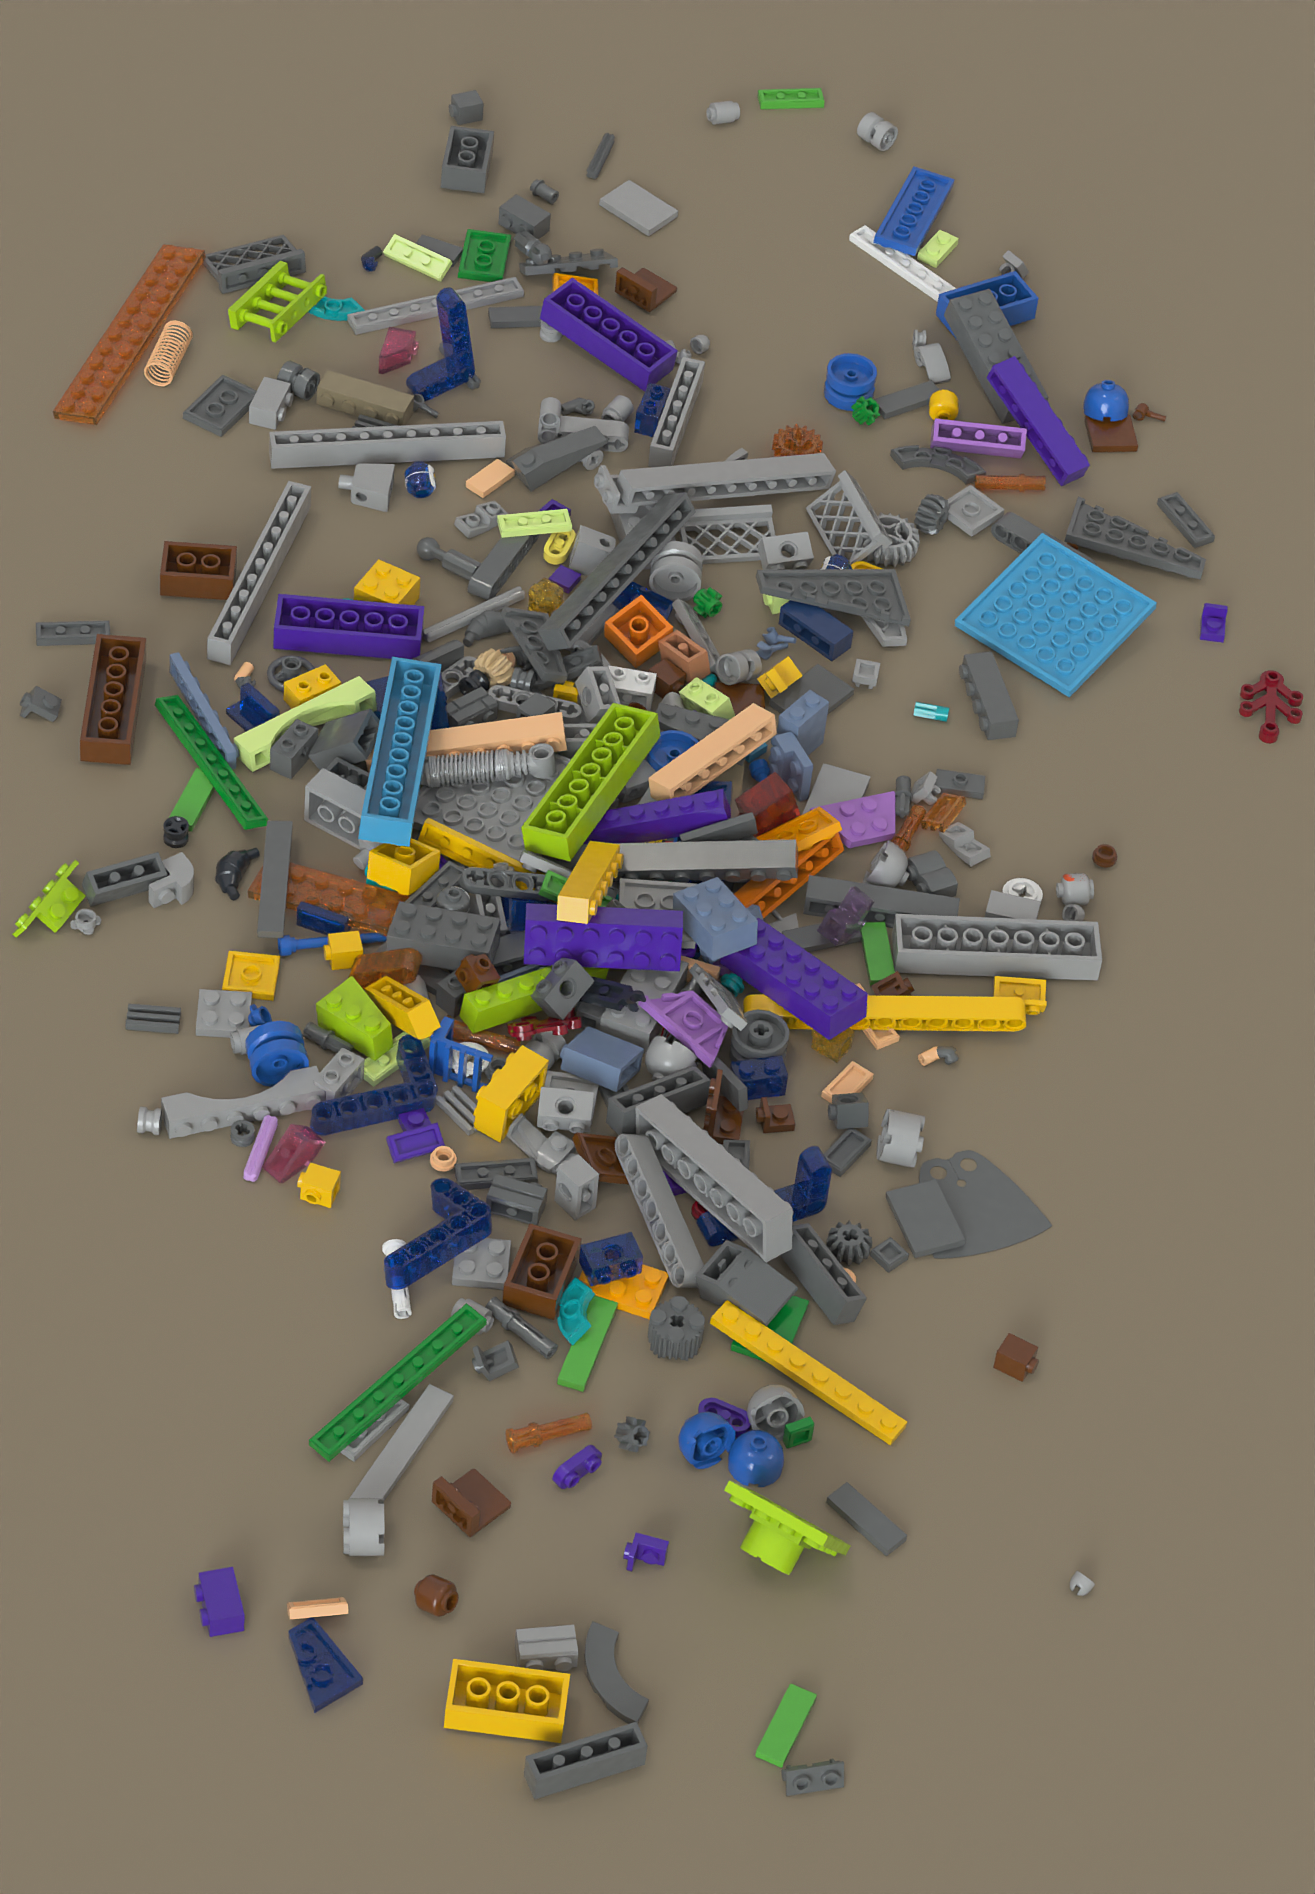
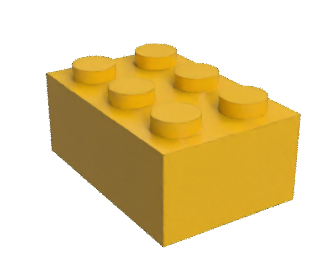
(510, 1092)

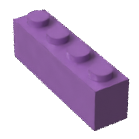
(978, 438)

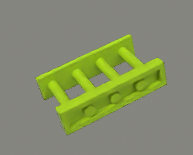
(271, 286)

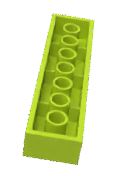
(591, 782)

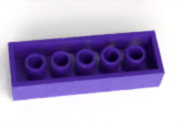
(608, 334)
(348, 627)
(610, 939)
(799, 982)

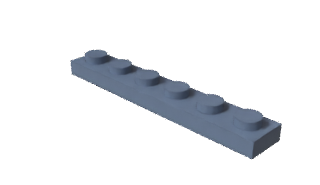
(201, 708)

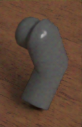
(579, 406)

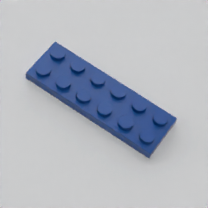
(914, 211)

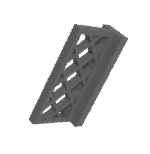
(247, 271)

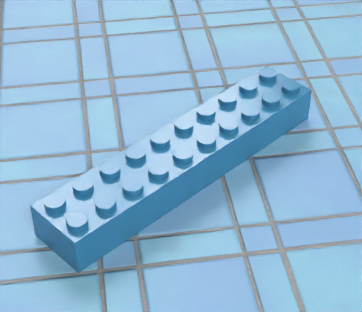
(400, 752)

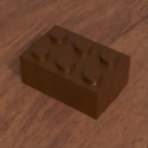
(198, 570)
(541, 1271)

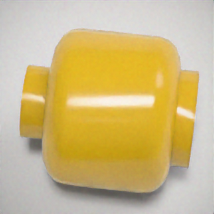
(943, 405)

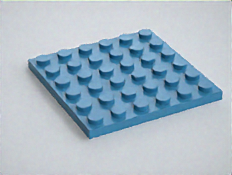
(1055, 614)

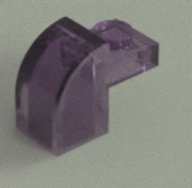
(848, 919)

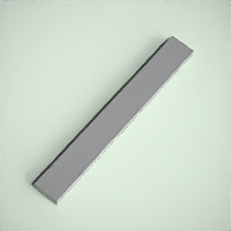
(427, 307)

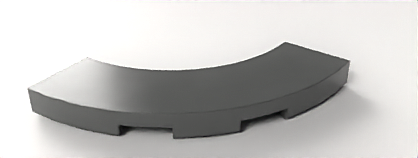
(937, 458)
(606, 1678)

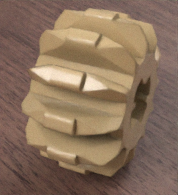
(495, 667)

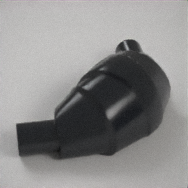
(231, 870)

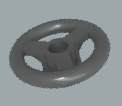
(290, 669)

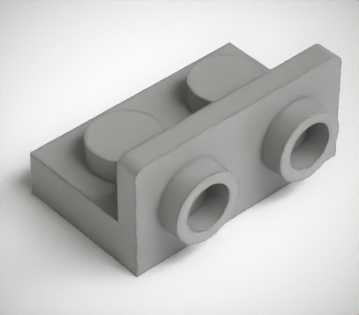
(341, 1075)

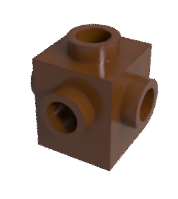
(476, 973)

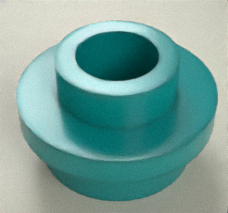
(733, 983)

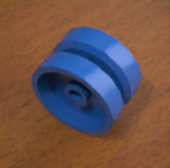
(848, 379)
(668, 747)
(275, 1051)

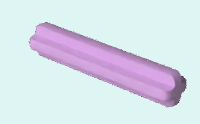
(260, 1148)

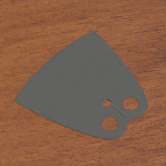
(987, 1209)

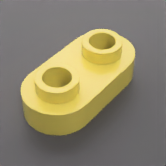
(559, 547)

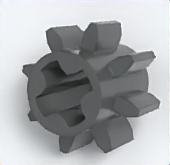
(632, 1434)

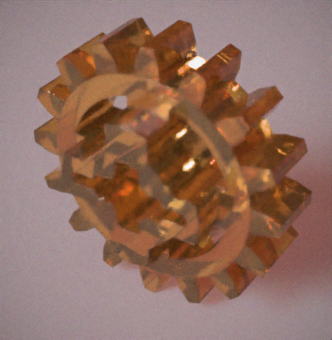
(796, 441)

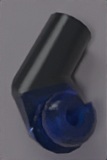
(368, 259)

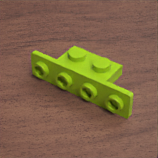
(56, 904)

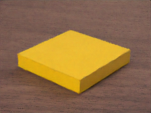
(252, 974)

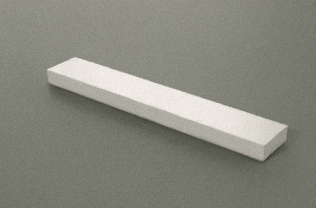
(901, 264)

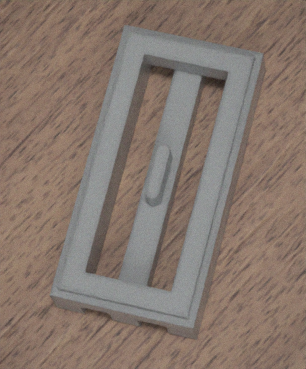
(462, 1104)

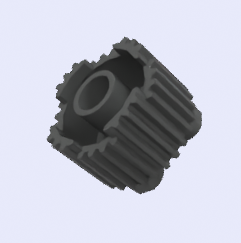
(676, 1329)

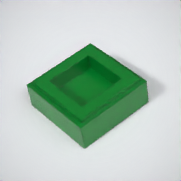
(798, 1432)

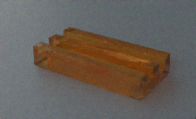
(947, 813)

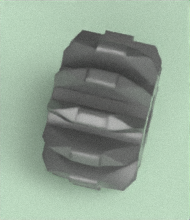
(932, 514)
(849, 1243)

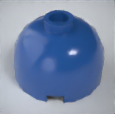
(1106, 400)
(705, 1439)
(756, 1458)

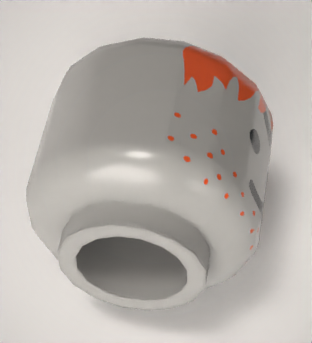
(1075, 889)

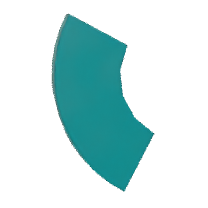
(335, 308)
(572, 1314)

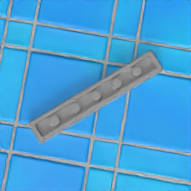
(404, 1444)

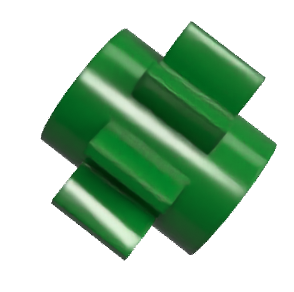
(865, 410)
(707, 602)

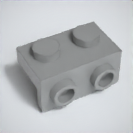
(610, 495)

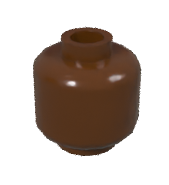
(436, 1595)

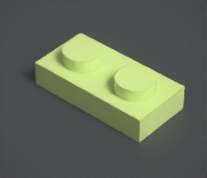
(937, 248)

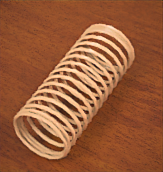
(159, 345)

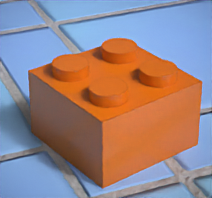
(637, 631)

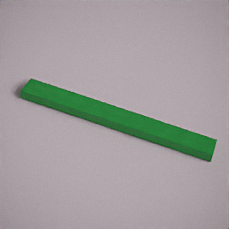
(211, 762)
(397, 1382)

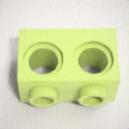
(706, 699)

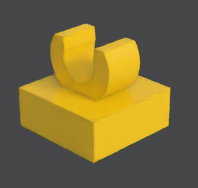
(566, 692)

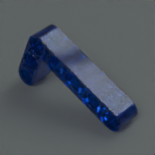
(457, 346)
(383, 1098)
(806, 1196)
(465, 1225)

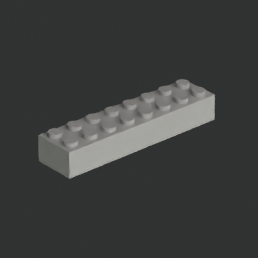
(996, 947)
(716, 1179)

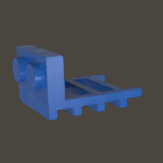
(442, 1054)

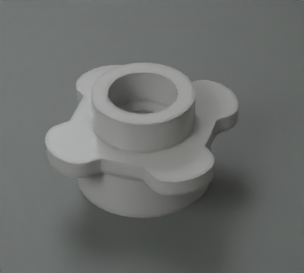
(85, 921)

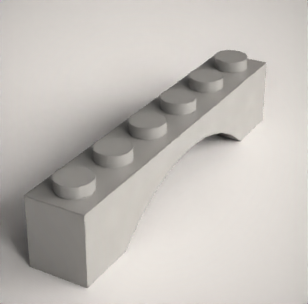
(193, 1114)

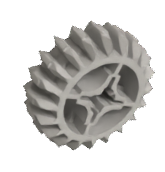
(904, 539)

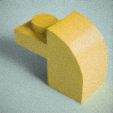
(779, 677)

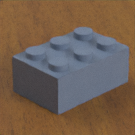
(716, 918)

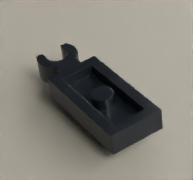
(612, 995)

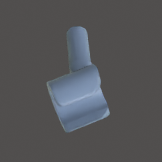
(773, 638)
(766, 651)

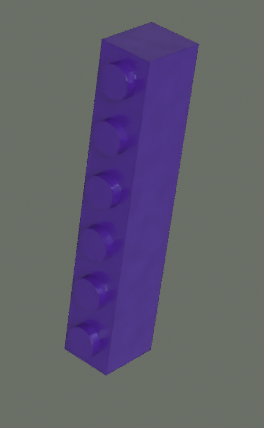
(1042, 425)
(661, 818)

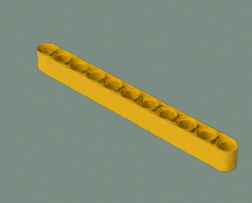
(921, 1013)

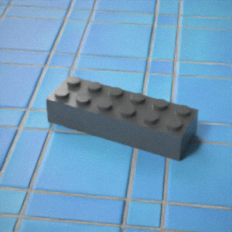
(987, 341)

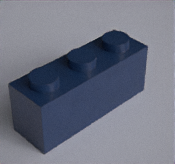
(816, 628)

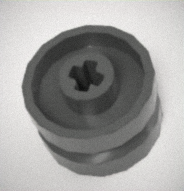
(762, 1037)

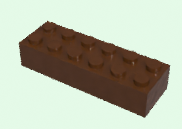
(113, 699)

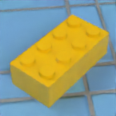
(506, 1700)

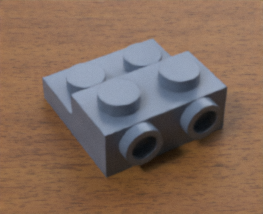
(791, 764)

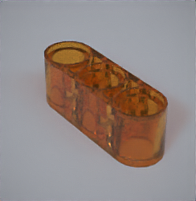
(398, 964)

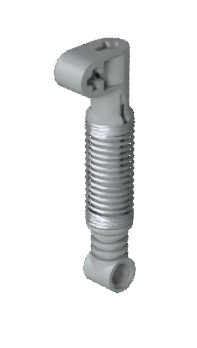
(483, 766)

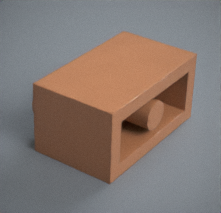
(685, 655)

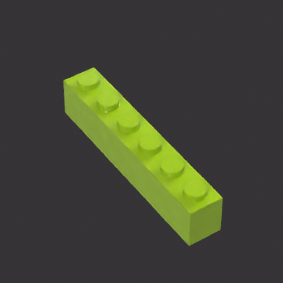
(508, 999)

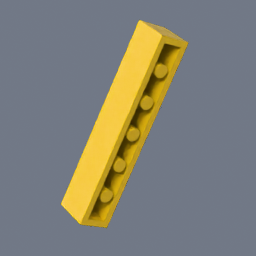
(589, 882)

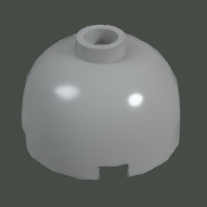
(888, 867)
(665, 1059)
(774, 1408)

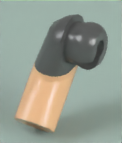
(243, 675)
(936, 1053)

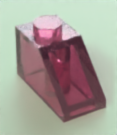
(397, 349)
(293, 1152)

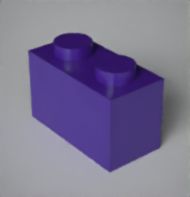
(220, 1602)

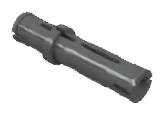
(513, 1321)

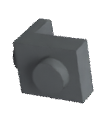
(41, 703)
(495, 1360)

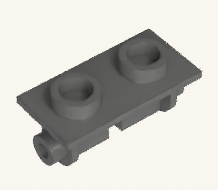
(813, 1778)

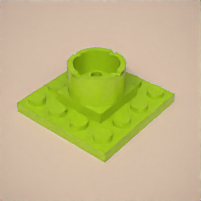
(778, 1533)

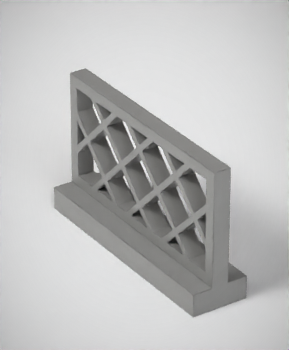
(861, 508)
(725, 520)

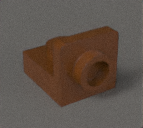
(893, 986)
(775, 1117)

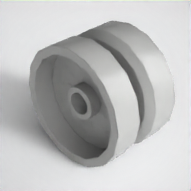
(676, 571)

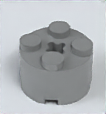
(900, 1138)
(363, 1526)

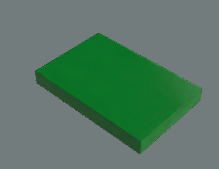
(484, 256)
(785, 1324)

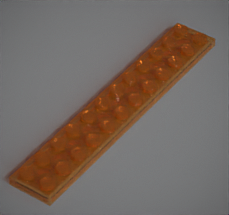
(129, 335)

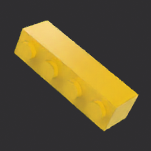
(404, 1007)

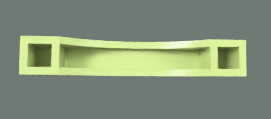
(336, 703)

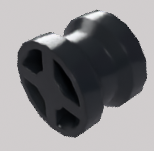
(474, 681)
(176, 832)

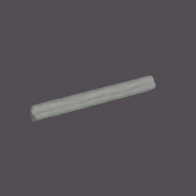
(464, 618)

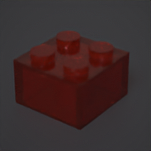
(770, 802)

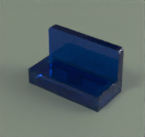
(252, 708)
(321, 920)

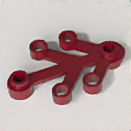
(1271, 682)
(530, 1025)

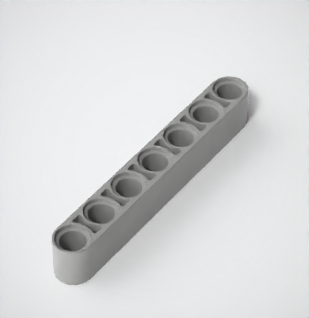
(659, 1209)

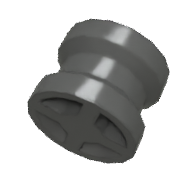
(523, 680)

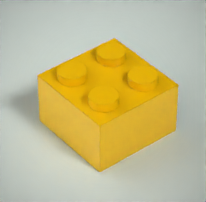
(388, 585)
(403, 866)

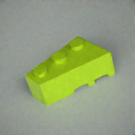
(355, 1019)

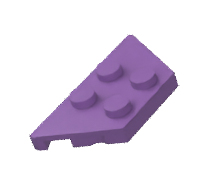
(865, 819)
(690, 1022)

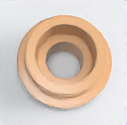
(443, 1153)

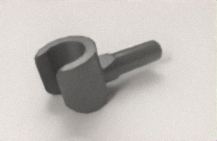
(419, 403)

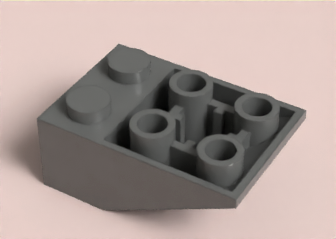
(745, 1281)

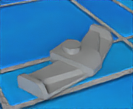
(547, 1152)

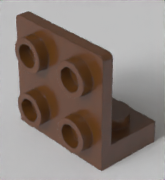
(643, 288)
(724, 1118)
(469, 1501)

